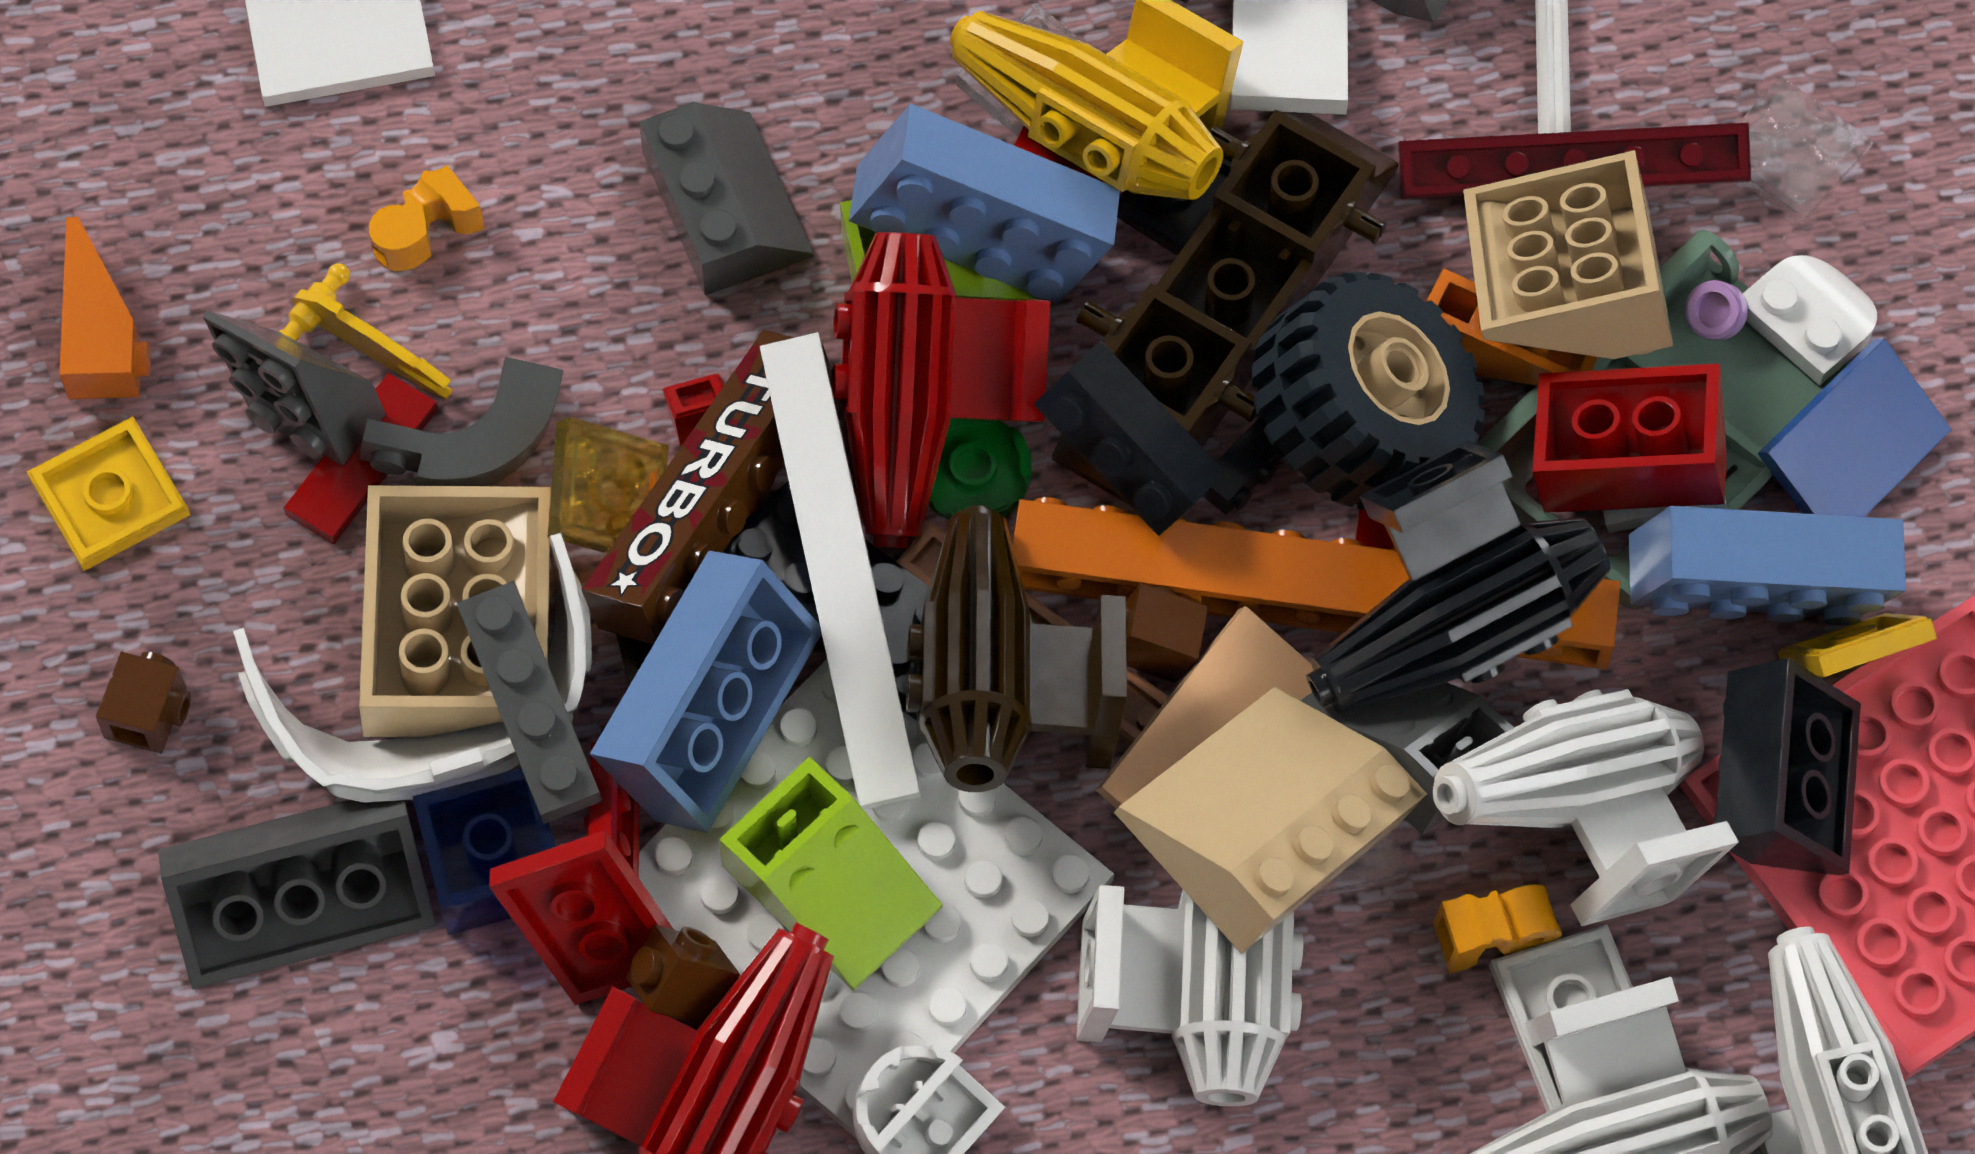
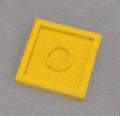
(108, 493)
(1860, 643)

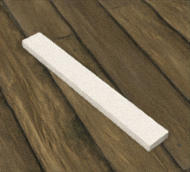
(840, 572)

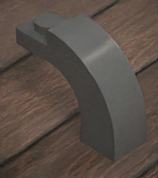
(482, 451)

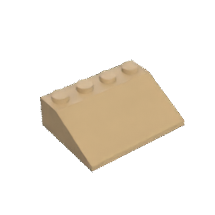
(1569, 260)
(420, 560)
(1269, 812)

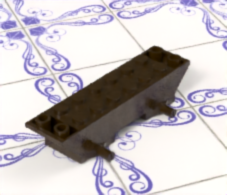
(1258, 251)

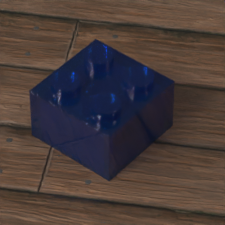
(474, 830)

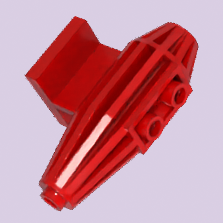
(915, 363)
(710, 1085)

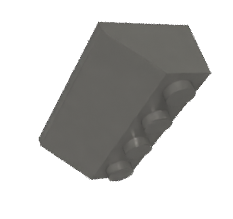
(294, 889)

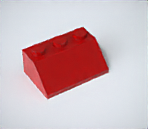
(1630, 438)

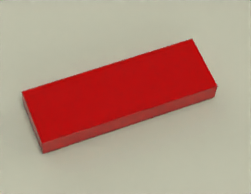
(337, 493)

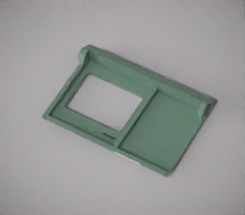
(1758, 390)

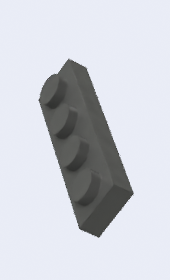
(529, 702)

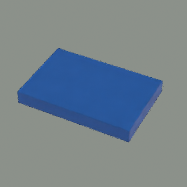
(1856, 437)

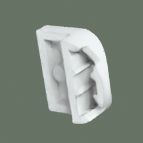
(1811, 314)
(921, 1104)

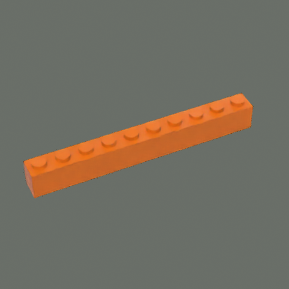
(1229, 567)

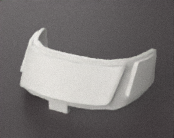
(419, 765)

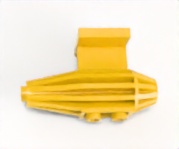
(1121, 115)

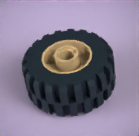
(1364, 384)

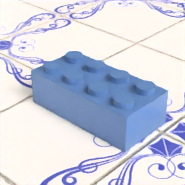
(986, 203)
(1766, 564)
(707, 691)

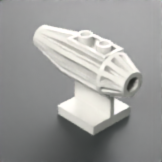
(1607, 774)
(1187, 979)
(1833, 1059)
(1630, 1087)

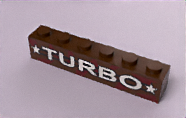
(692, 505)

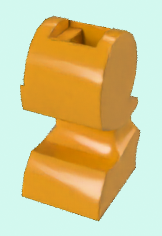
(401, 231)
(1504, 921)

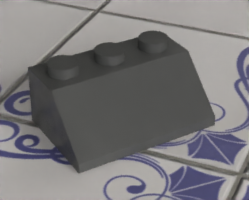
(722, 194)

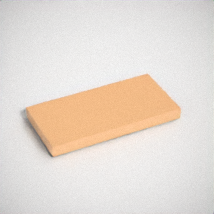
(1226, 680)

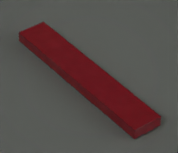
(1663, 154)

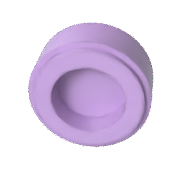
(1716, 310)

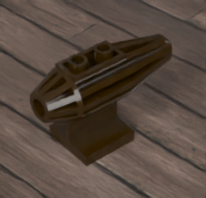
(998, 676)

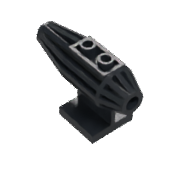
(1474, 586)

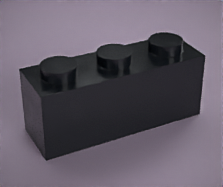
(1129, 438)

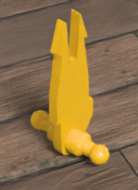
(320, 308)

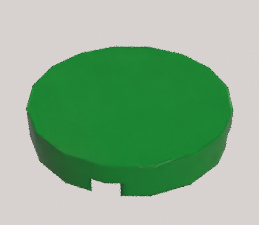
(971, 478)

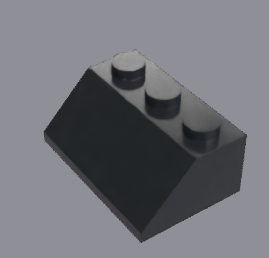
(1788, 768)

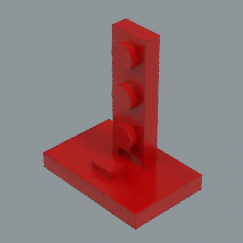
(585, 897)

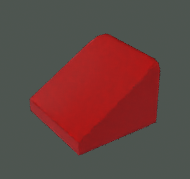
(690, 401)

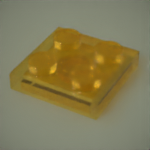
(599, 481)

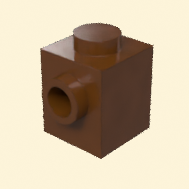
(1163, 632)
(143, 701)
(681, 973)

